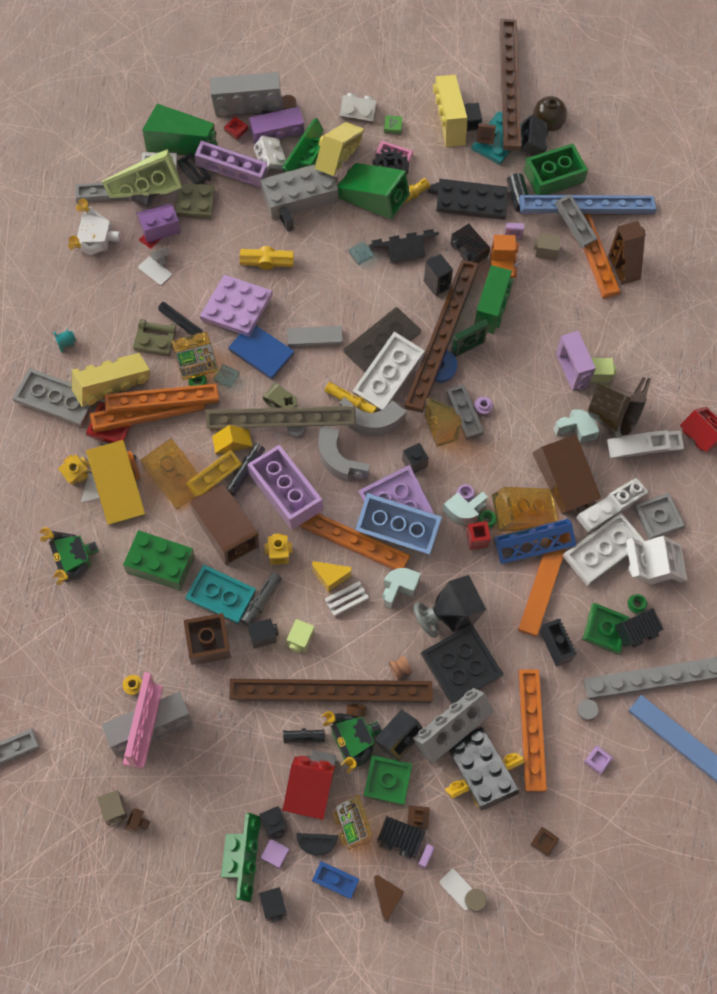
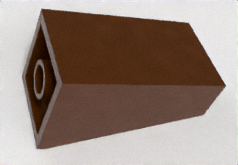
(567, 474)
(225, 524)

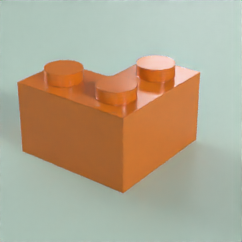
(504, 252)

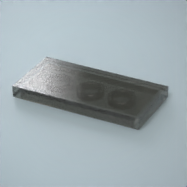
(370, 343)

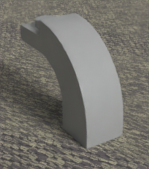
(379, 422)
(334, 461)

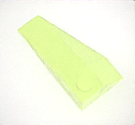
(150, 176)

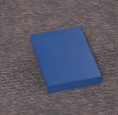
(262, 352)

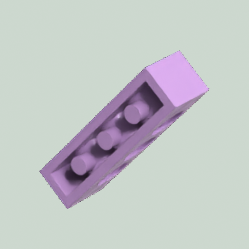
(230, 163)

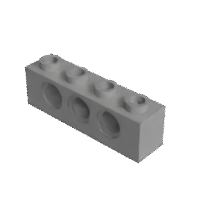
(464, 722)

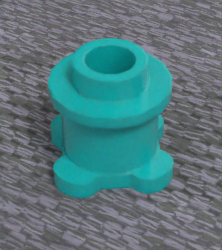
(65, 339)

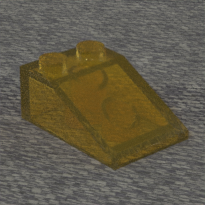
(170, 472)
(523, 508)

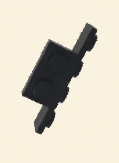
(405, 248)

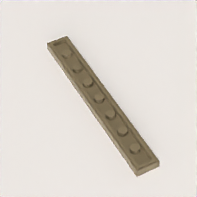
(281, 417)

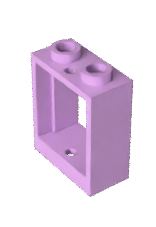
(575, 360)

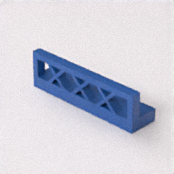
(532, 534)

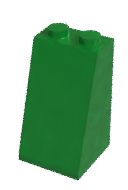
(176, 131)
(375, 188)

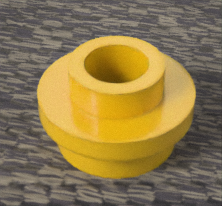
(132, 690)

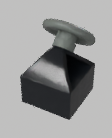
(455, 606)

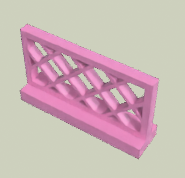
(143, 723)

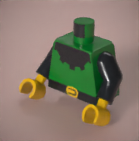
(69, 554)
(352, 737)

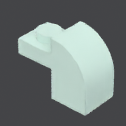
(580, 423)
(463, 512)
(402, 581)

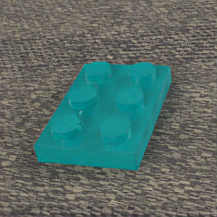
(493, 151)
(220, 594)

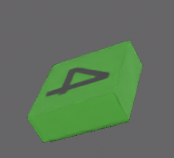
(393, 124)

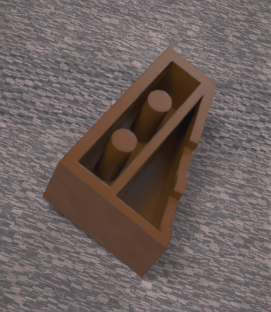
(628, 251)

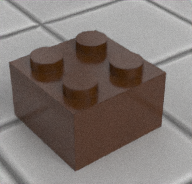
(207, 638)

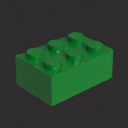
(555, 170)
(494, 297)
(159, 560)

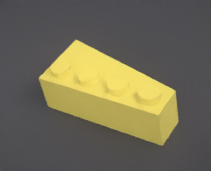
(450, 110)
(337, 147)
(108, 378)

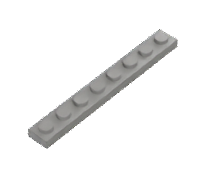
(651, 678)

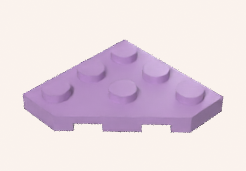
(400, 487)

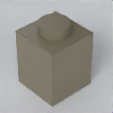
(547, 246)
(112, 808)

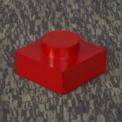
(236, 128)

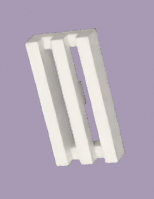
(357, 585)

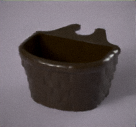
(618, 408)

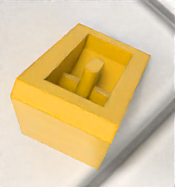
(232, 438)
(331, 574)

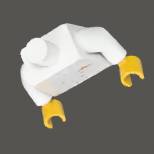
(93, 232)

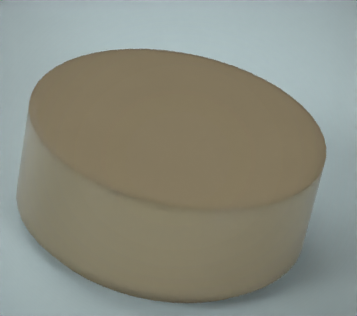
(475, 900)

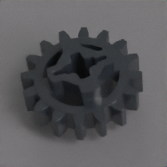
(391, 160)

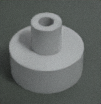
(160, 255)

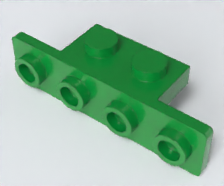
(307, 148)
(240, 857)

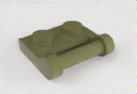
(154, 343)

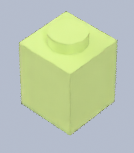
(604, 370)
(300, 636)

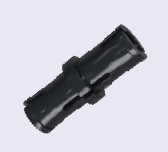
(303, 736)

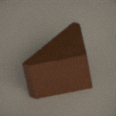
(387, 895)

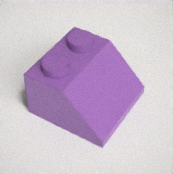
(158, 222)

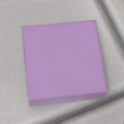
(514, 229)
(598, 760)
(275, 853)
(426, 856)

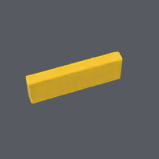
(214, 473)

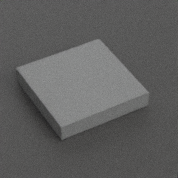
(659, 516)

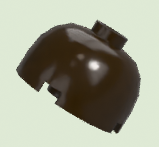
(551, 110)

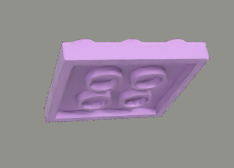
(236, 305)

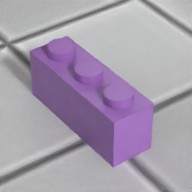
(277, 124)

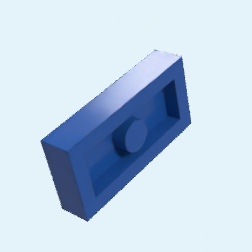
(335, 880)

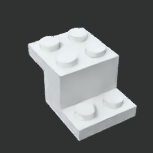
(656, 560)

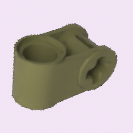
(279, 397)

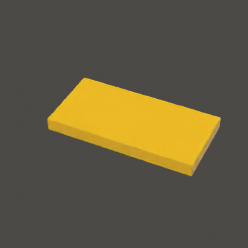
(115, 482)

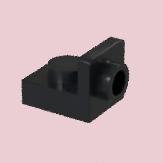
(274, 823)

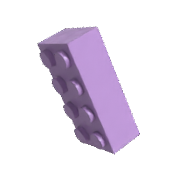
(285, 487)

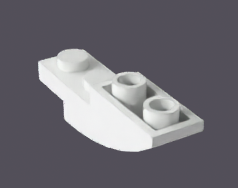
(645, 443)
(616, 502)

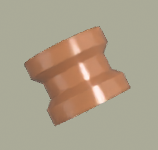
(400, 667)

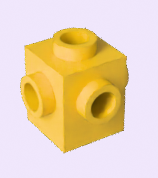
(69, 466)
(278, 549)

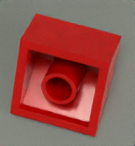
(702, 428)

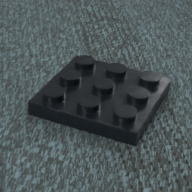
(461, 663)

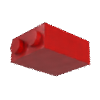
(308, 787)

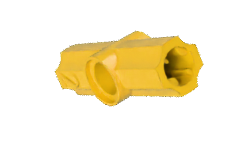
(266, 257)

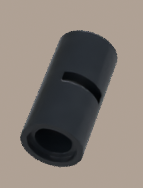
(516, 187)

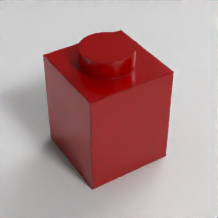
(478, 535)

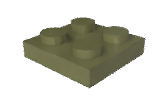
(195, 201)

